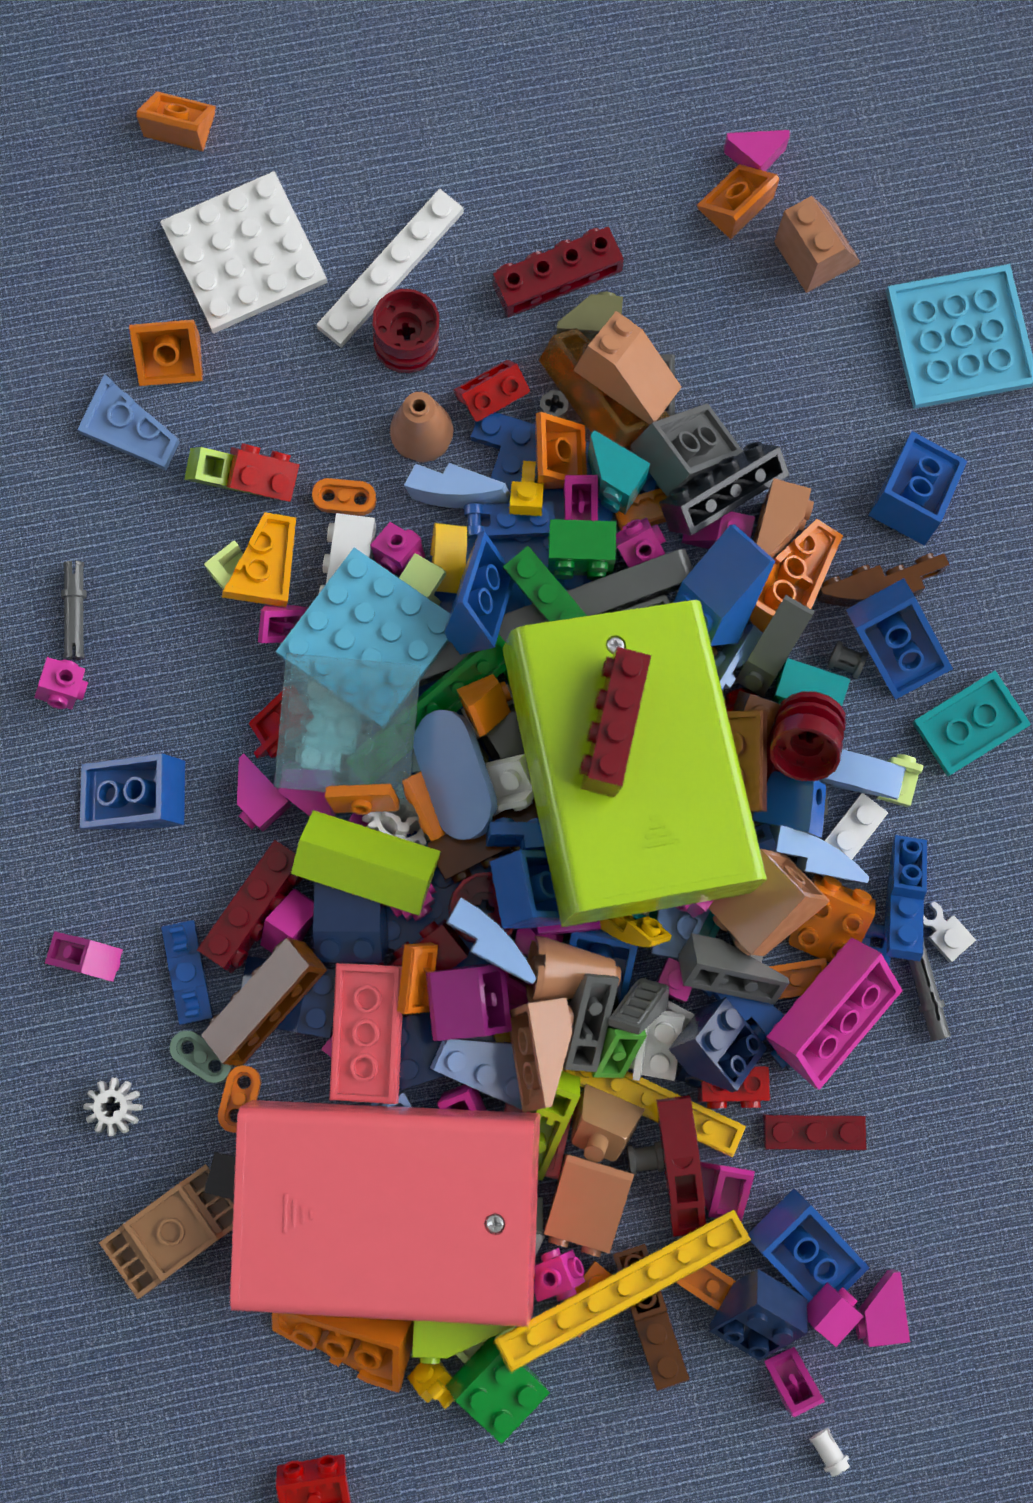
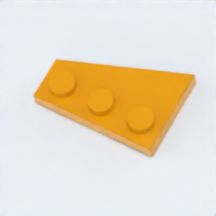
(266, 564)

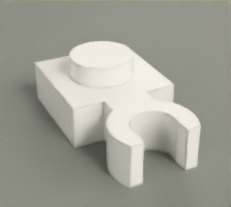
(949, 935)

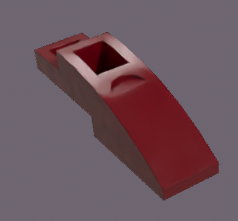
(681, 1164)

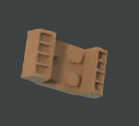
(169, 1233)

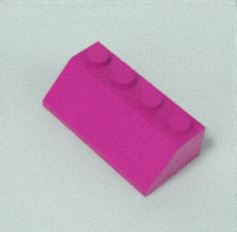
(835, 1012)

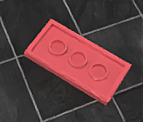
(366, 1034)

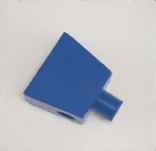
(794, 804)

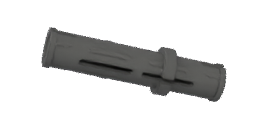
(73, 609)
(929, 998)

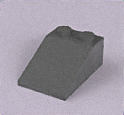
(685, 446)

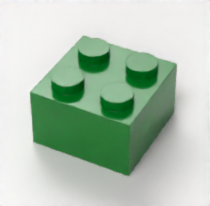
(581, 548)
(494, 1394)

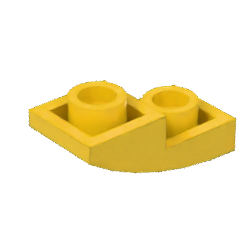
(449, 553)
(639, 932)

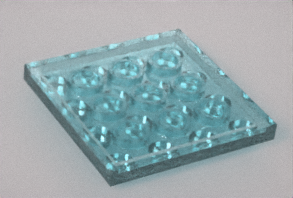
(346, 723)

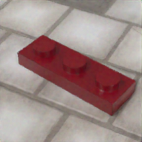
(814, 1132)

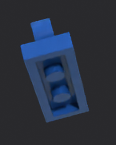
(187, 972)

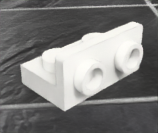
(511, 783)
(654, 1054)

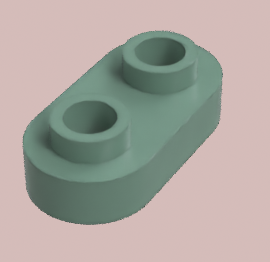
(199, 1059)

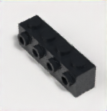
(723, 488)

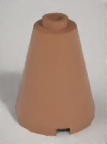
(421, 428)
(561, 969)

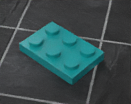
(971, 723)

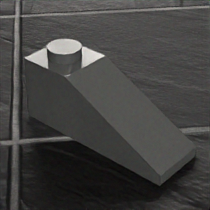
(774, 646)
(724, 969)
(591, 1012)

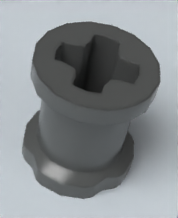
(549, 399)
(847, 659)
(645, 1158)

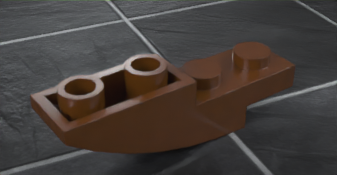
(869, 581)
(655, 1330)

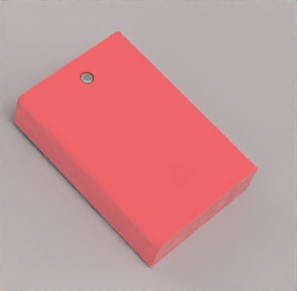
(385, 1212)

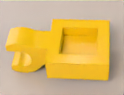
(527, 496)
(430, 1383)

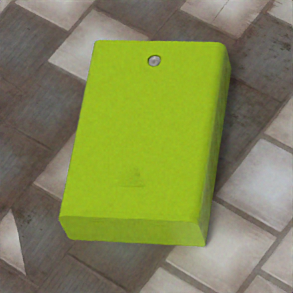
(683, 813)

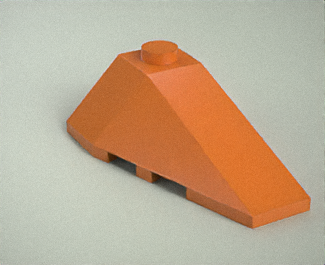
(797, 571)
(369, 1345)

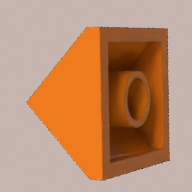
(176, 120)
(739, 198)
(167, 352)
(558, 450)

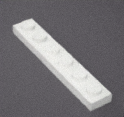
(390, 268)

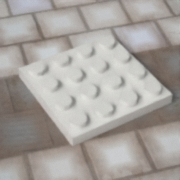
(244, 252)

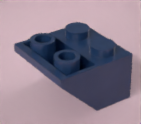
(718, 1046)
(760, 1315)

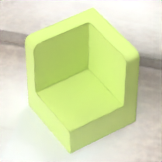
(224, 563)
(423, 576)

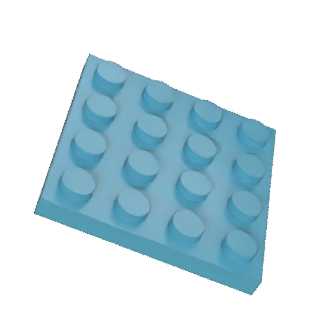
(961, 336)
(369, 617)

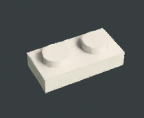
(856, 826)

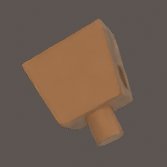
(603, 1124)

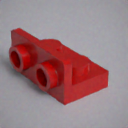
(492, 390)
(313, 1481)

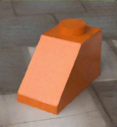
(485, 703)

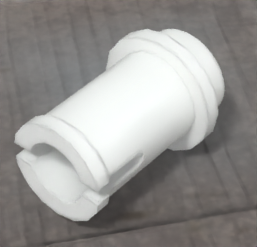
(830, 1452)

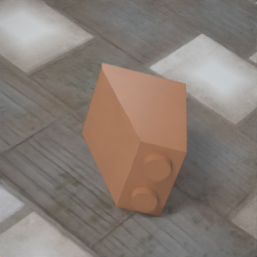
(813, 244)
(773, 909)
(587, 1205)

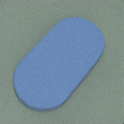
(455, 774)

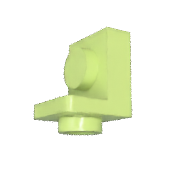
(909, 781)

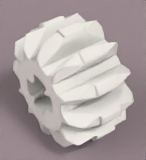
(119, 1117)

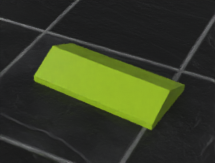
(365, 862)

